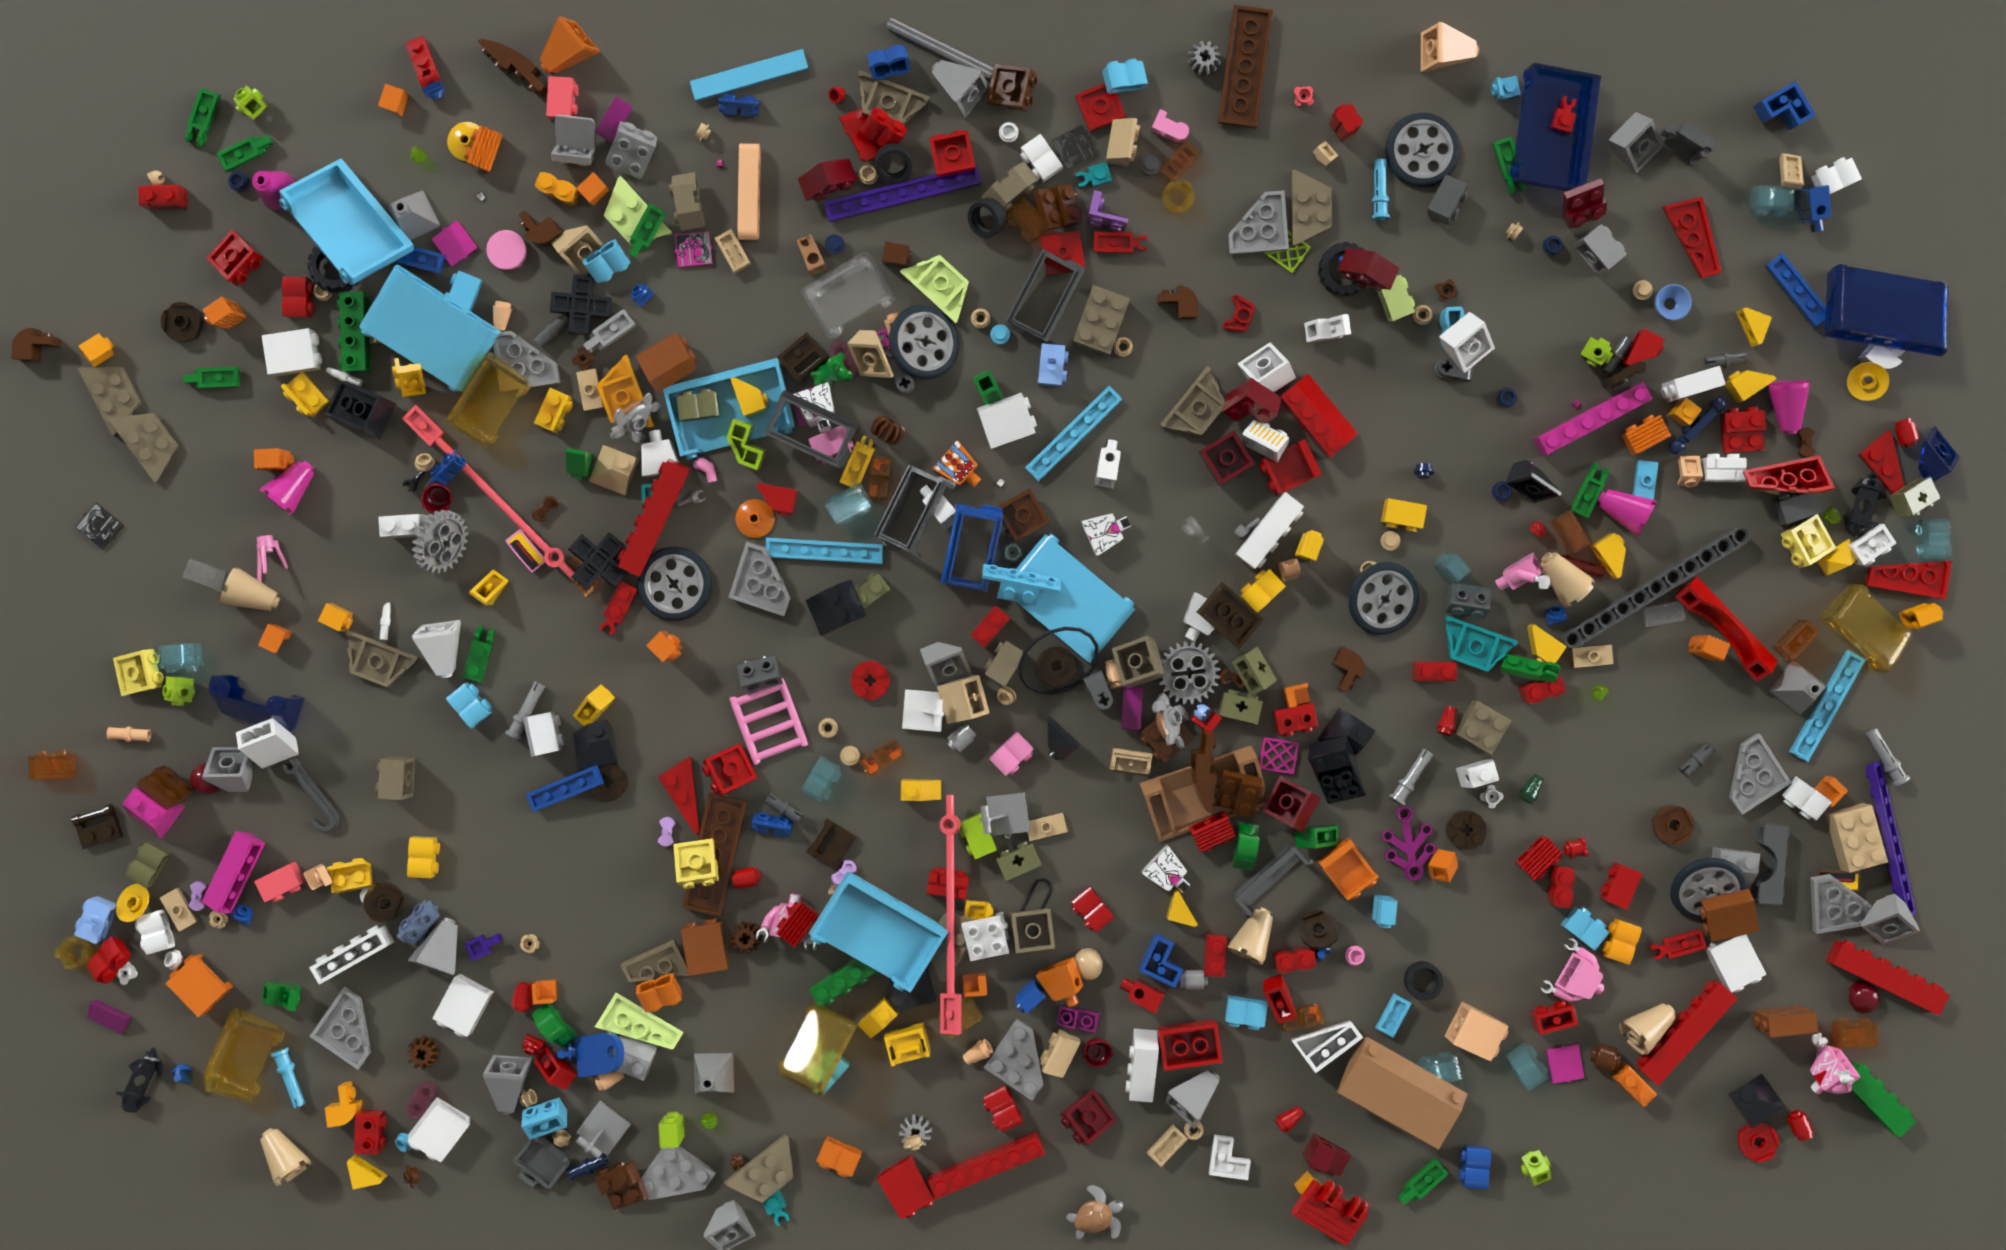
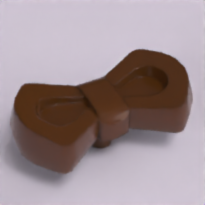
(1805, 436)
(540, 513)
(1227, 676)

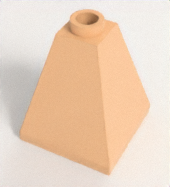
(1445, 47)

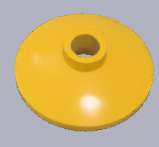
(454, 140)
(1868, 390)
(132, 903)

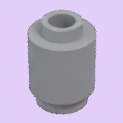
(961, 738)
(1193, 980)

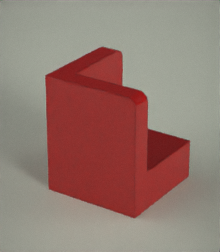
(1210, 723)

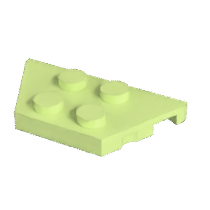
(626, 210)
(940, 284)

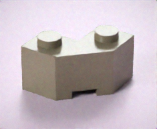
(1016, 183)
(687, 201)

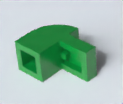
(987, 387)
(1246, 847)
(281, 994)
(552, 1026)

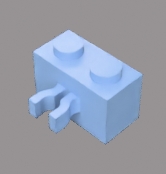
(1051, 365)
(95, 920)

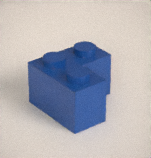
(1787, 102)
(1156, 963)

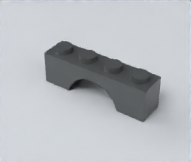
(1771, 886)

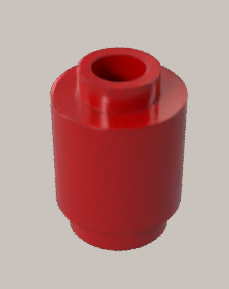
(1906, 432)
(746, 878)
(522, 997)
(1800, 1125)

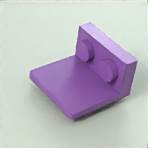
(1098, 218)

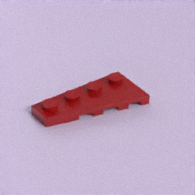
(1694, 232)
(1920, 579)

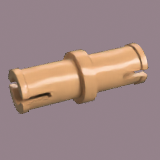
(129, 734)

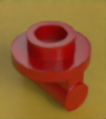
(532, 1045)

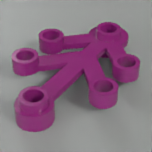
(1409, 846)

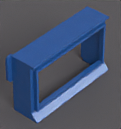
(985, 512)

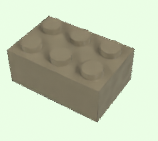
(1101, 321)

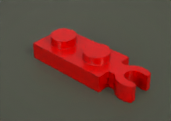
(1117, 242)
(619, 606)
(1680, 944)

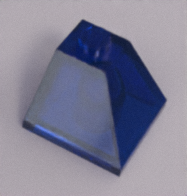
(1936, 456)

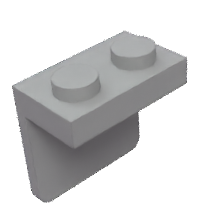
(574, 140)
(631, 150)

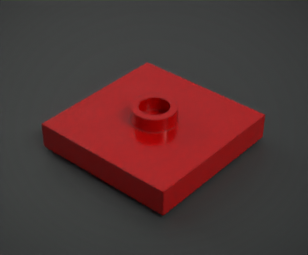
(1065, 246)

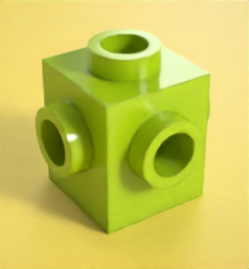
(249, 102)
(1591, 346)
(178, 690)
(1536, 1167)

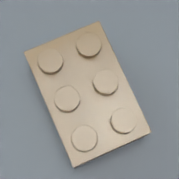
(1856, 837)

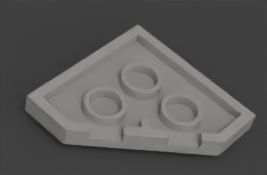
(1262, 227)
(526, 360)
(759, 581)
(1755, 775)
(1835, 905)
(345, 1029)
(1017, 1060)
(676, 1173)

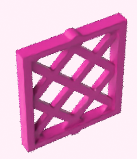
(1284, 763)

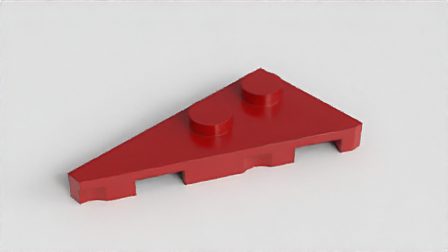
(1882, 458)
(680, 786)

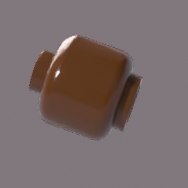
(1606, 1058)

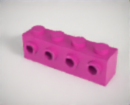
(233, 872)

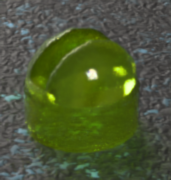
(417, 154)
(1832, 515)
(1599, 692)
(709, 1120)

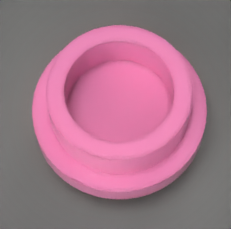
(1354, 955)

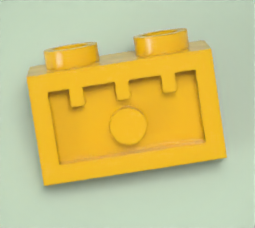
(409, 379)
(305, 395)
(553, 410)
(350, 875)

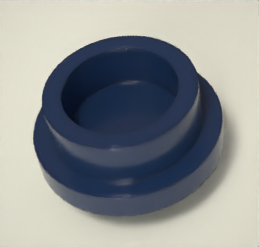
(238, 181)
(834, 244)
(1552, 245)
(1506, 397)
(1423, 470)
(1501, 491)

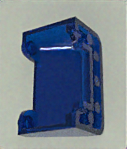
(230, 701)

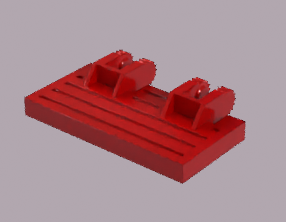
(1330, 1212)

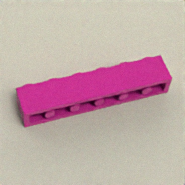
(1592, 419)

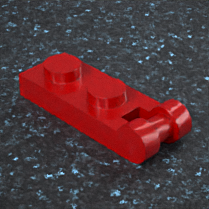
(423, 61)

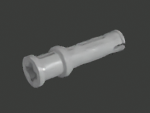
(517, 726)
(1891, 764)
(1407, 784)

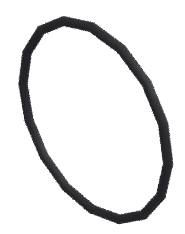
(1041, 637)

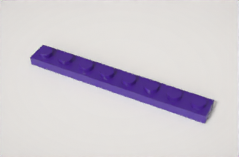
(899, 194)
(1889, 832)

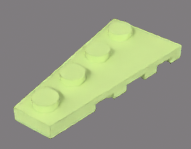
(631, 1021)

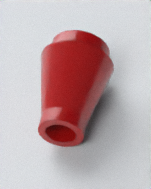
(1447, 723)
(1289, 1119)

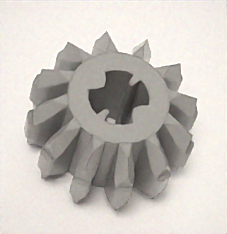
(1196, 58)
(917, 1124)

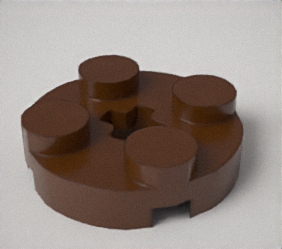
(1662, 821)

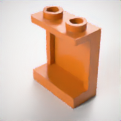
(1348, 869)
(197, 985)

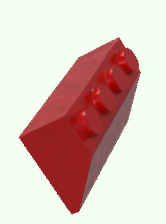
(1318, 416)

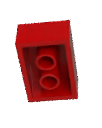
(1189, 1044)

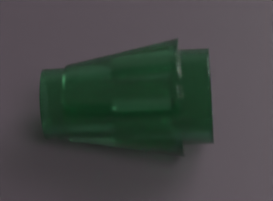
(1531, 790)

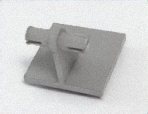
(1005, 814)
(601, 1130)

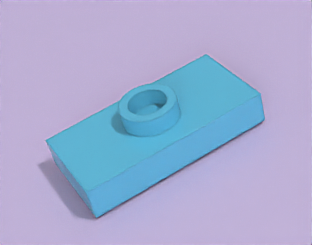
(1645, 479)
(1393, 1015)

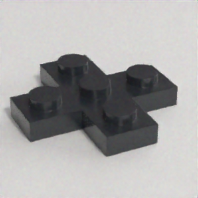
(580, 305)
(597, 560)

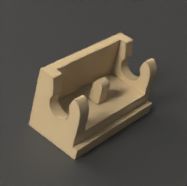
(1131, 761)

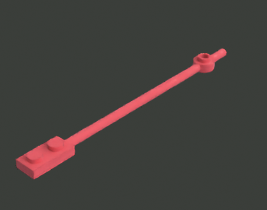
(432, 434)
(950, 1002)

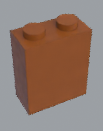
(667, 361)
(1729, 915)
(705, 947)
(1785, 1021)

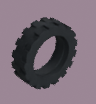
(1323, 272)
(324, 284)

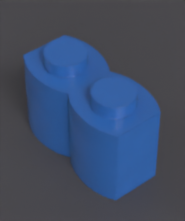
(888, 62)
(1029, 997)
(1475, 1167)

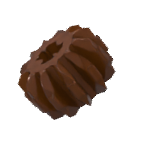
(887, 430)
(740, 931)
(423, 1060)

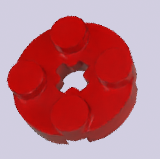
(862, 688)
(1768, 1146)

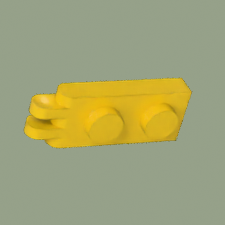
(858, 462)

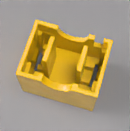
(907, 1044)

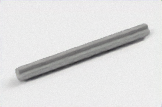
(938, 47)

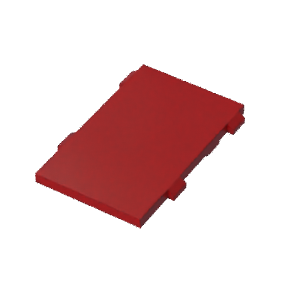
(865, 147)

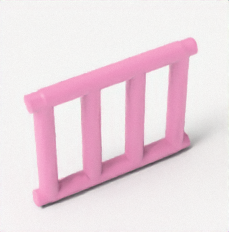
(751, 738)

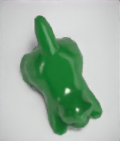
(832, 371)

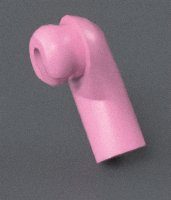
(707, 467)

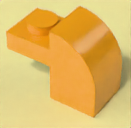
(345, 1110)

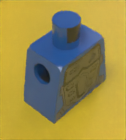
(1814, 205)

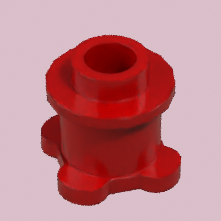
(1576, 848)

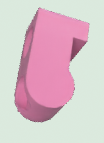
(1169, 129)

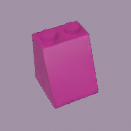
(150, 813)

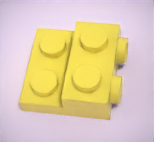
(1807, 541)
(138, 672)
(695, 863)

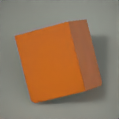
(393, 99)
(593, 189)
(273, 637)
(1296, 694)
(1832, 789)
(1443, 865)
(974, 984)
(544, 991)

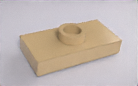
(1791, 171)
(732, 251)
(589, 393)
(1592, 656)
(1047, 826)
(178, 909)
(1167, 1145)

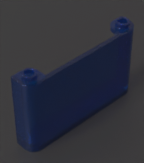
(1546, 155)
(1887, 310)

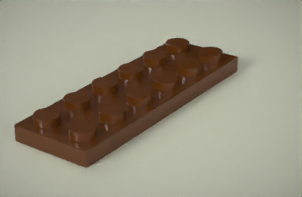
(1245, 66)
(723, 823)

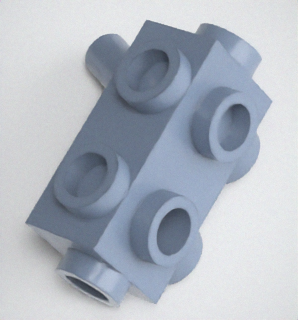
(417, 924)

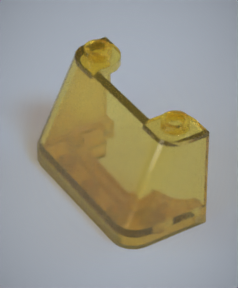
(487, 400)
(1868, 627)
(817, 1049)
(240, 1055)

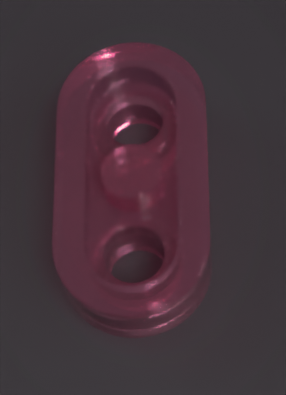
(849, 361)
(422, 1099)

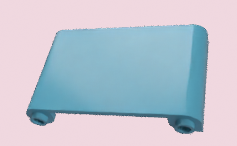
(345, 221)
(429, 329)
(711, 434)
(1082, 601)
(879, 931)

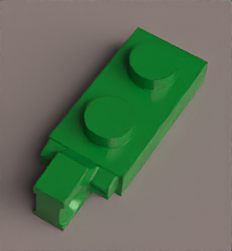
(244, 152)
(646, 229)
(214, 377)
(1423, 1181)

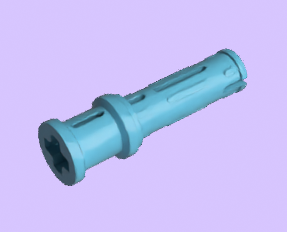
(1380, 195)
(285, 1068)

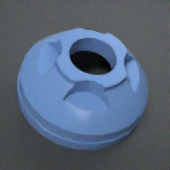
(1680, 297)

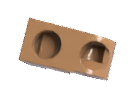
(811, 255)
(1289, 569)

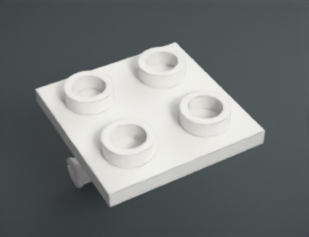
(922, 710)
(986, 937)

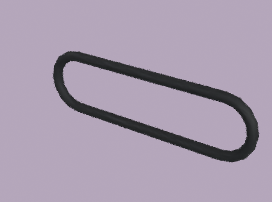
(1034, 886)

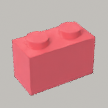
(561, 97)
(279, 882)

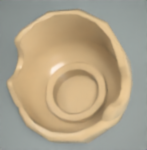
(1089, 963)

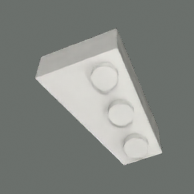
(1327, 1044)
(1142, 1066)

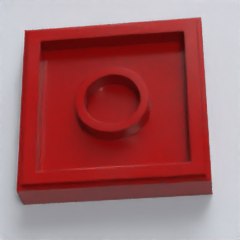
(1099, 107)

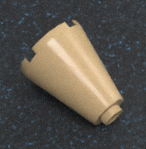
(1566, 579)
(248, 592)
(1253, 937)
(1647, 1027)
(282, 1156)

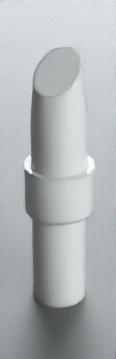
(344, 376)
(385, 621)

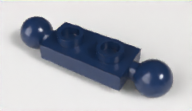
(1678, 446)

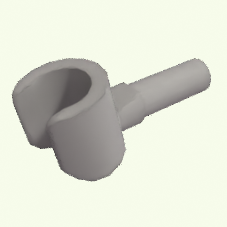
(694, 498)
(1241, 531)

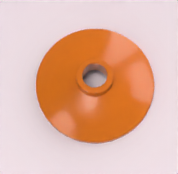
(762, 525)

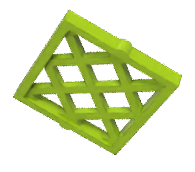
(1299, 258)

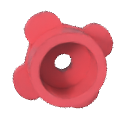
(1308, 92)

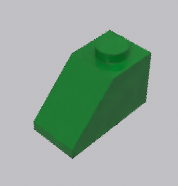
(578, 463)
(1317, 836)

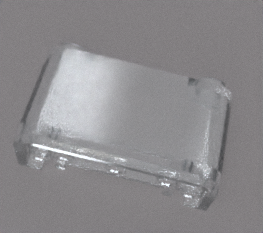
(847, 293)

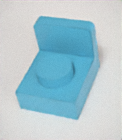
(1505, 88)

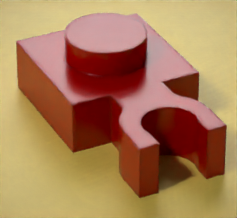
(1563, 118)

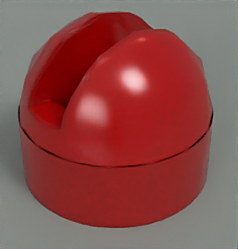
(836, 94)

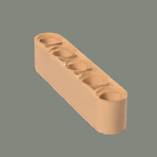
(749, 191)

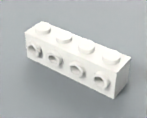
(1269, 530)
(352, 954)

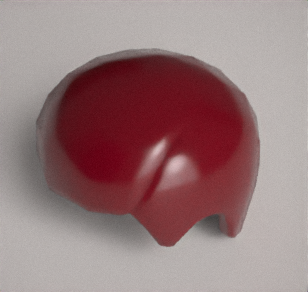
(436, 497)
(198, 783)
(1863, 997)
(1097, 1052)

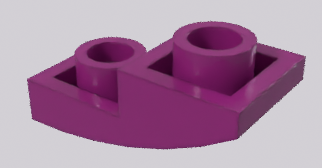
(617, 112)
(1132, 709)
(1078, 1018)

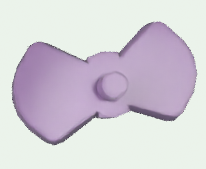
(666, 838)
(847, 866)
(197, 889)

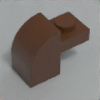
(539, 234)
(1184, 298)
(28, 344)
(1353, 666)

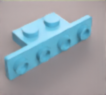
(1020, 585)

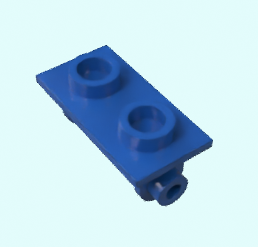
(731, 105)
(442, 472)
(763, 822)

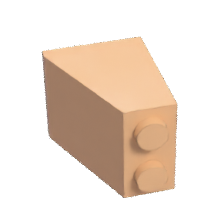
(1476, 1031)

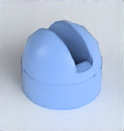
(1202, 712)

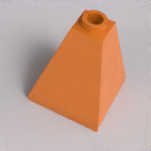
(566, 46)

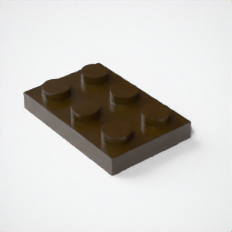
(1230, 615)

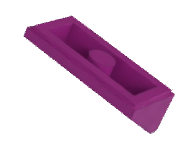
(108, 1016)

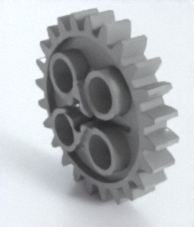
(440, 541)
(1190, 690)

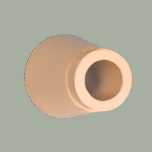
(501, 314)
(1112, 675)
(978, 1052)
(605, 1081)

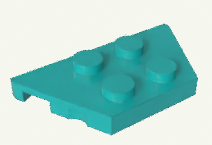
(1475, 644)

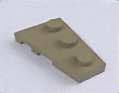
(656, 963)

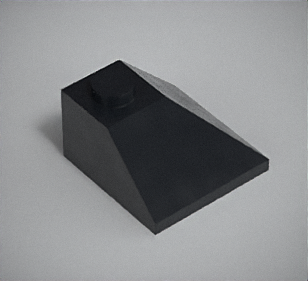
(1531, 482)
(1346, 724)
(1059, 741)
(595, 745)
(1756, 1101)

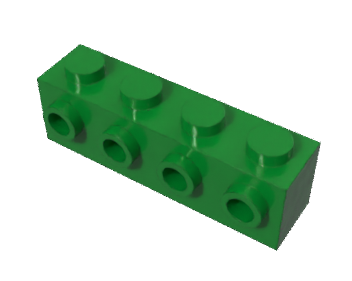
(352, 342)
(840, 981)
(1881, 1103)

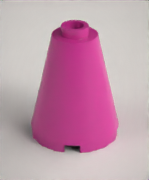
(268, 186)
(1789, 403)
(289, 486)
(1627, 509)

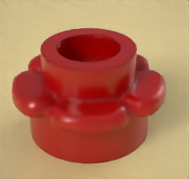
(1538, 528)

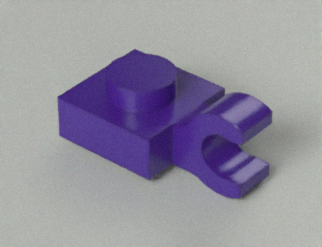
(480, 945)

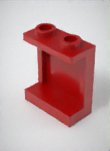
(1293, 468)
(905, 1187)

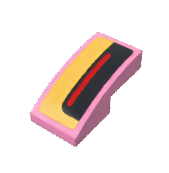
(525, 550)

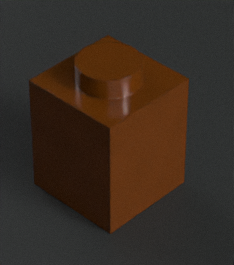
(896, 254)

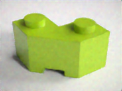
(745, 453)

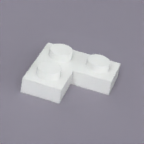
(1222, 1161)

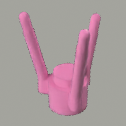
(265, 545)

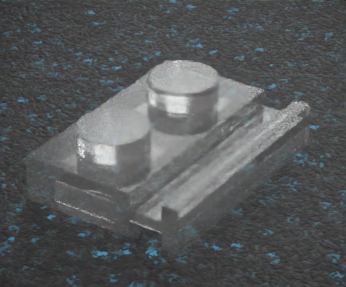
(1191, 527)

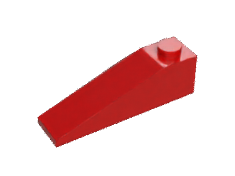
(1798, 476)

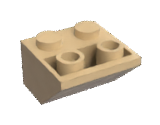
(1122, 136)
(963, 699)
(1060, 1053)

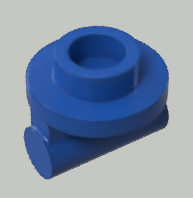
(434, 90)
(641, 294)
(1555, 615)
(242, 914)
(1321, 954)
(570, 1053)
(181, 1074)

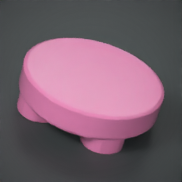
(506, 250)

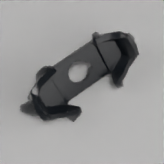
(1868, 490)
(134, 1096)

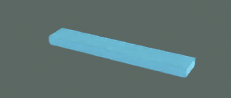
(749, 75)
(1073, 433)
(825, 550)
(1827, 706)

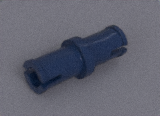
(587, 1166)

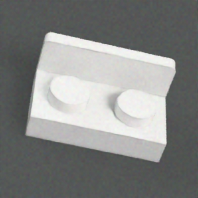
(1872, 544)

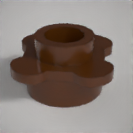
(1452, 293)
(589, 358)
(736, 1162)
(411, 1176)

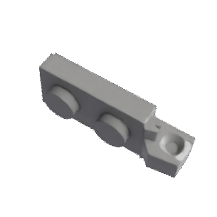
(609, 331)

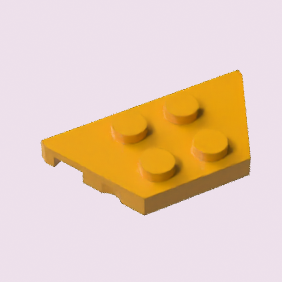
(620, 389)

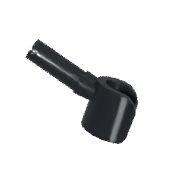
(413, 481)

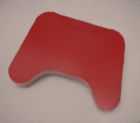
(1242, 316)

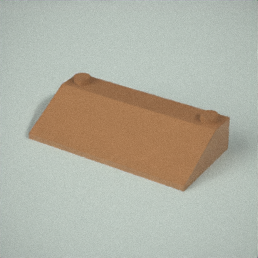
(1174, 801)
(1401, 1092)

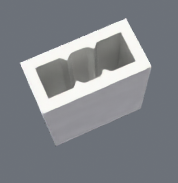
(291, 352)
(1692, 384)
(1007, 420)
(400, 525)
(267, 743)
(1735, 962)
(462, 1005)
(438, 1130)

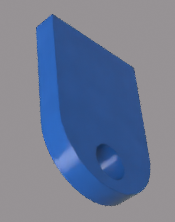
(596, 1055)

